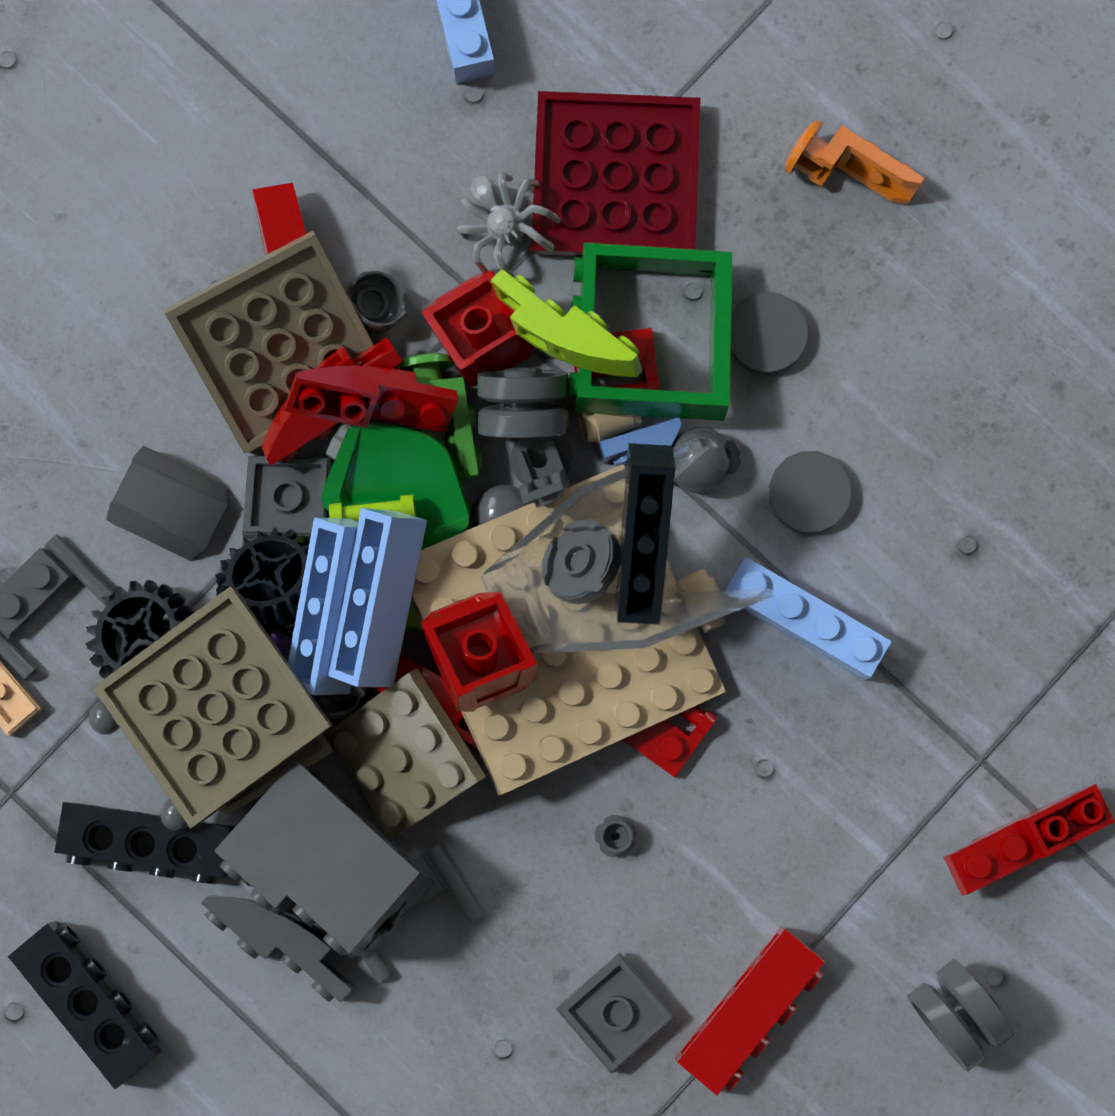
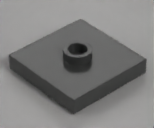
(284, 495)
(615, 1013)

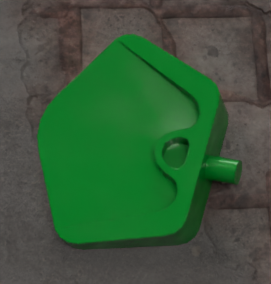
(393, 462)

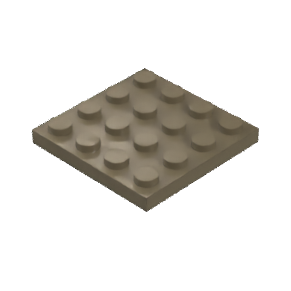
(263, 328)
(212, 707)

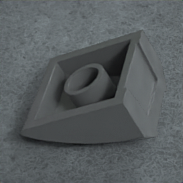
(168, 504)

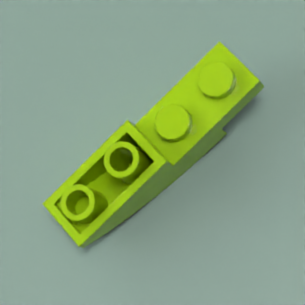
(570, 337)

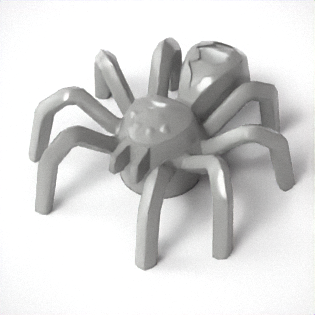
(505, 220)

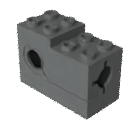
(324, 863)

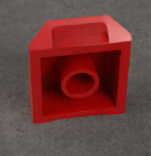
(476, 328)
(479, 650)

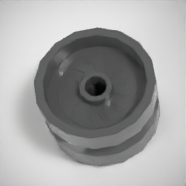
(523, 407)
(965, 1011)

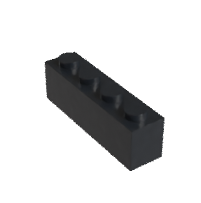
(644, 533)

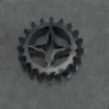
(274, 557)
(148, 621)

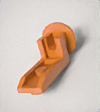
(854, 157)

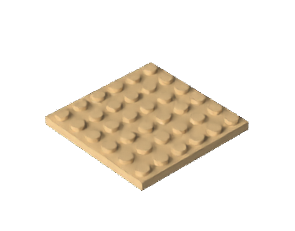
(578, 696)

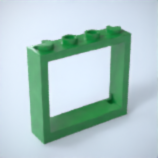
(660, 403)

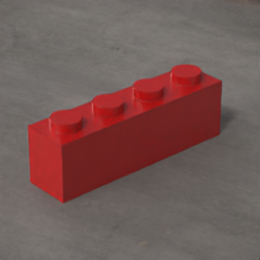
(749, 1012)

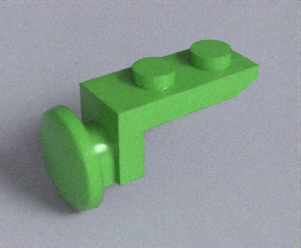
(459, 435)

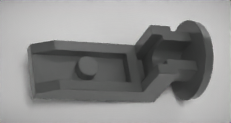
(542, 468)

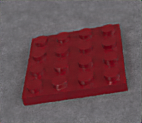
(616, 170)

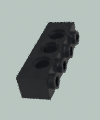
(77, 840)
(36, 962)

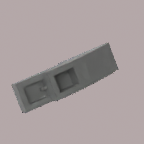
(267, 930)

